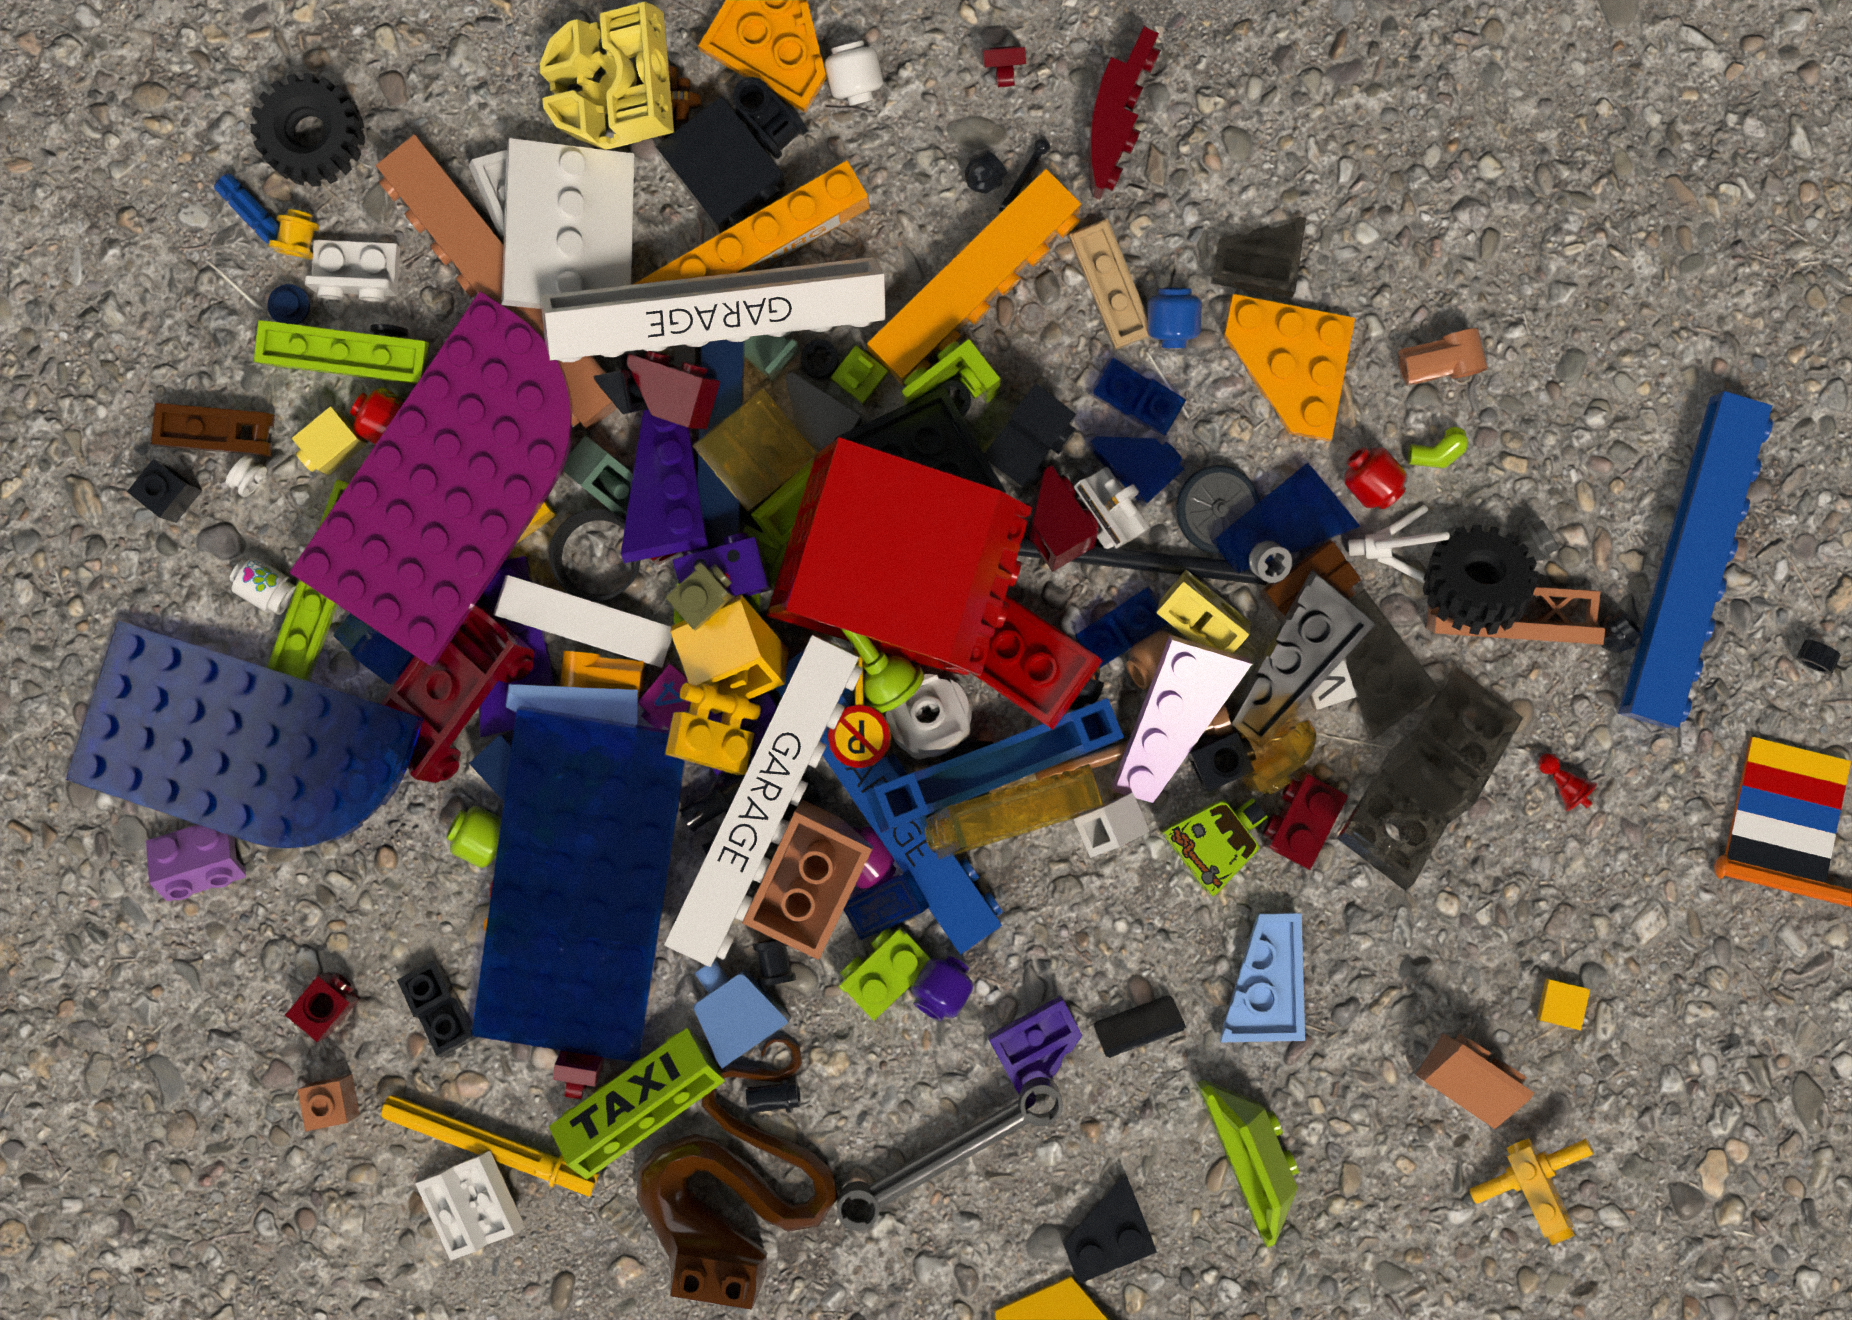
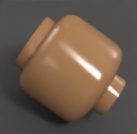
(1145, 658)

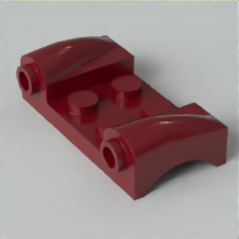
(455, 687)

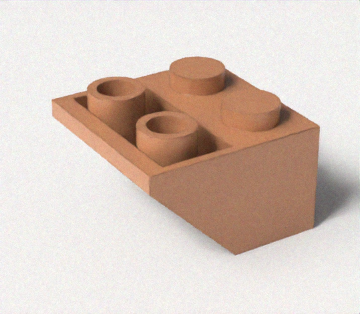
(1465, 1076)

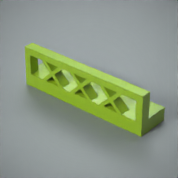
(340, 352)

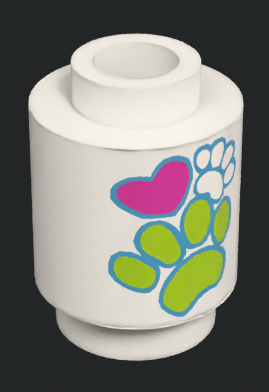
(262, 585)

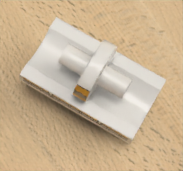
(1111, 508)

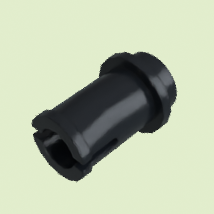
(773, 1097)

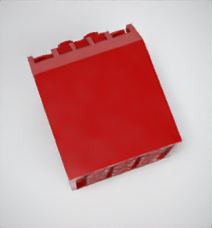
(900, 557)

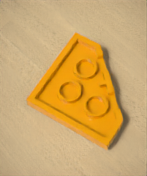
(769, 43)
(1293, 360)

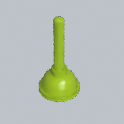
(888, 678)

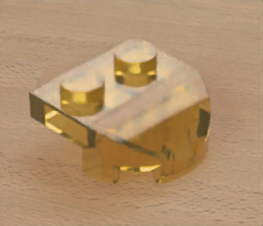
(1290, 753)

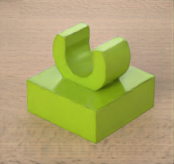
(859, 375)

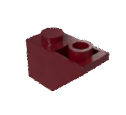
(674, 392)
(1060, 525)

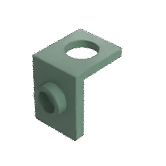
(770, 354)

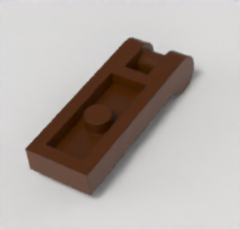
(211, 429)

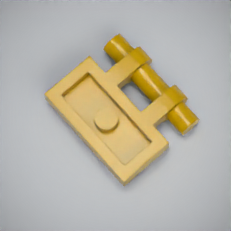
(710, 742)

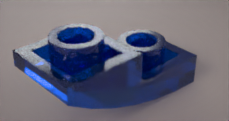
(1137, 396)
(1123, 627)

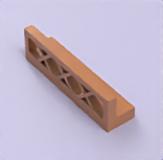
(1540, 628)

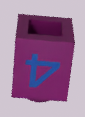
(664, 698)

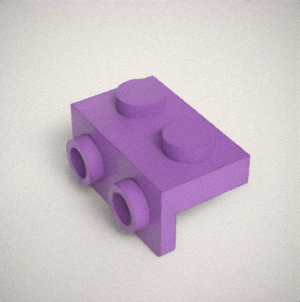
(192, 862)

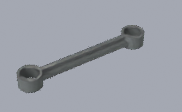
(948, 1154)

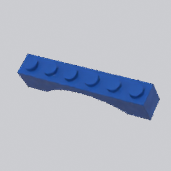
(993, 766)

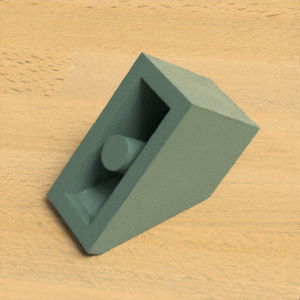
(600, 475)

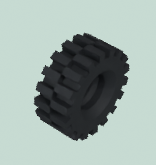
(286, 109)
(1474, 602)

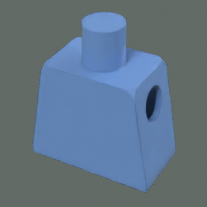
(736, 1012)

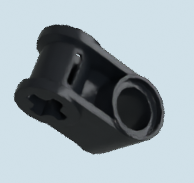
(772, 121)

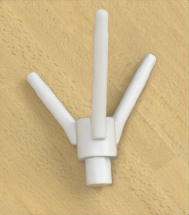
(1380, 545)

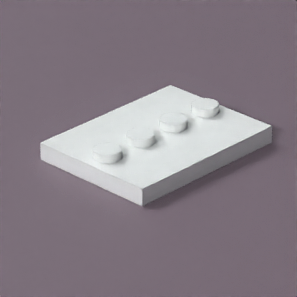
(565, 220)

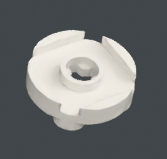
(939, 736)

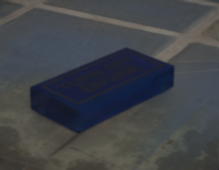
(885, 905)

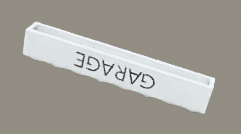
(712, 309)
(762, 800)

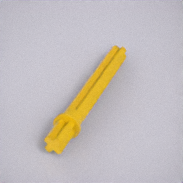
(480, 1141)

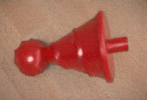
(1570, 786)

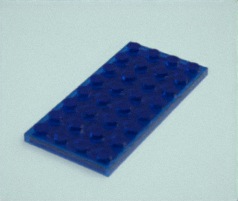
(578, 885)

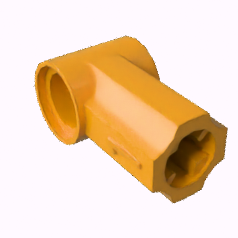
(592, 671)

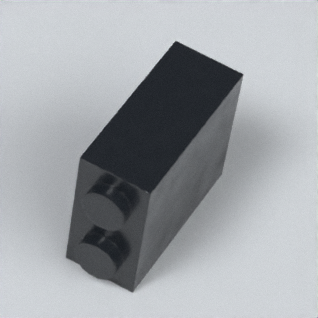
(721, 165)

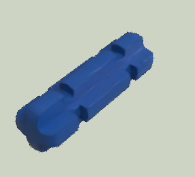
(247, 207)

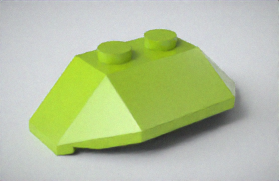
(1254, 1156)

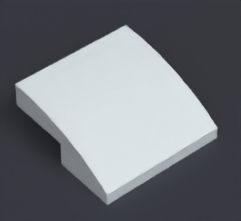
(470, 1205)

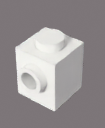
(1111, 825)

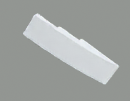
(583, 621)

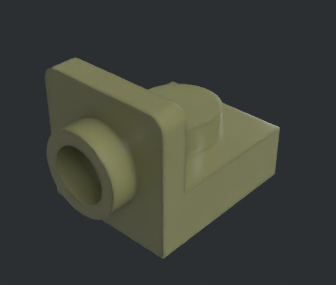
(701, 594)

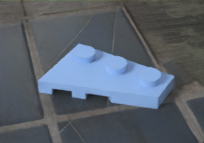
(1270, 984)

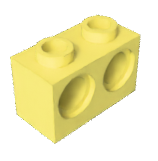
(1203, 615)

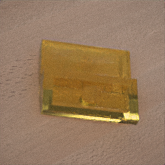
(754, 449)

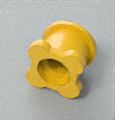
(295, 234)

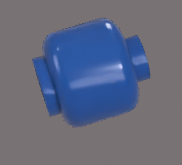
(1174, 316)

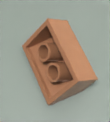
(809, 880)

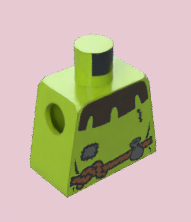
(1216, 841)

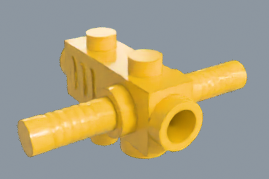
(1533, 1174)

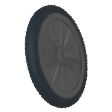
(1213, 502)

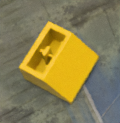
(732, 652)

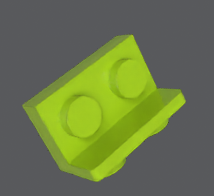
(884, 972)

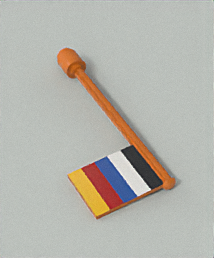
(1786, 821)

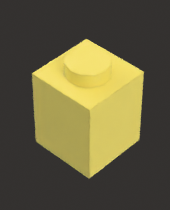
(327, 442)

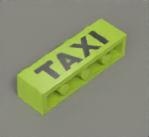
(636, 1103)

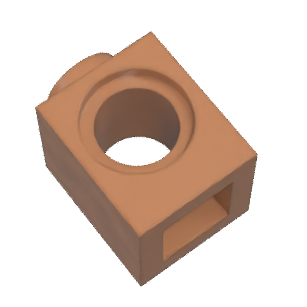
(328, 1102)

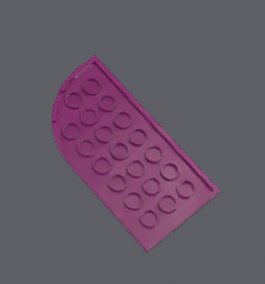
(447, 484)

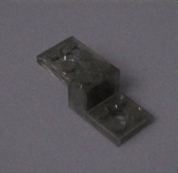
(1430, 778)

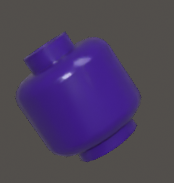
(942, 988)

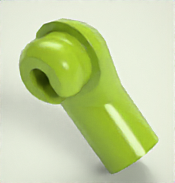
(1443, 453)

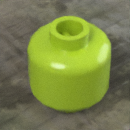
(475, 836)

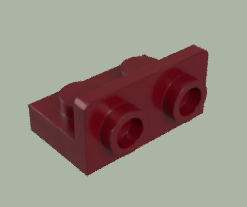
(1304, 819)

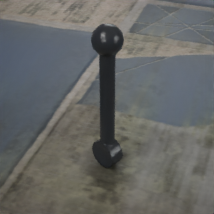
(1041, 147)

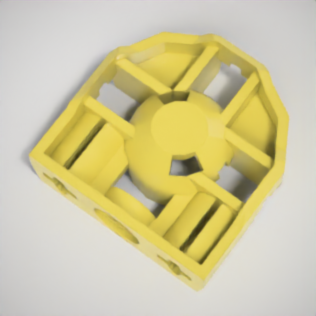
(632, 110)

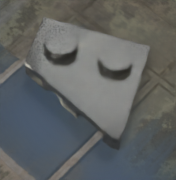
(1261, 260)

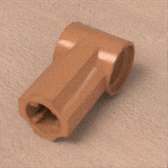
(1453, 356)

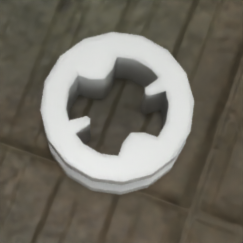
(246, 476)

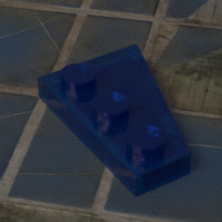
(1292, 515)

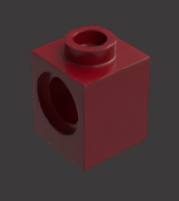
(310, 1018)

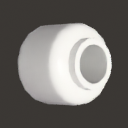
(853, 72)

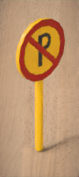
(861, 732)

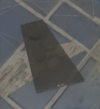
(1385, 673)

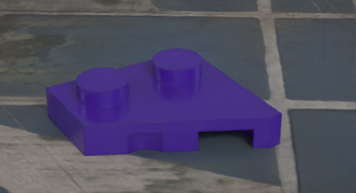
(1036, 1044)

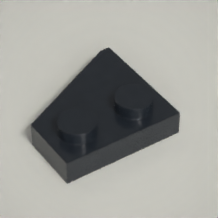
(1109, 1234)

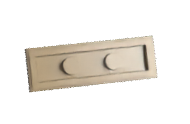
(1110, 283)

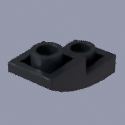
(437, 1008)

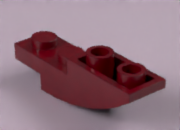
(1111, 124)

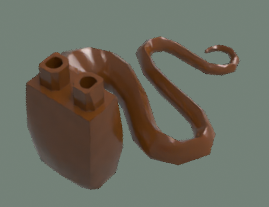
(705, 1250)

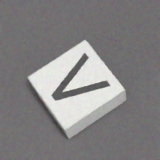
(1334, 688)

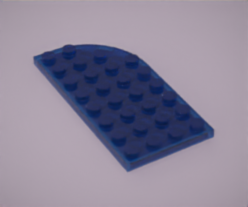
(237, 743)

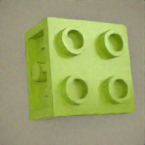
(955, 359)

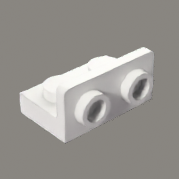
(354, 269)

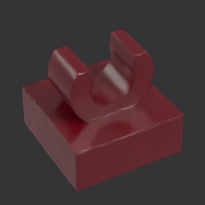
(1003, 60)
(577, 1071)

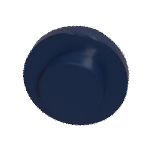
(288, 304)

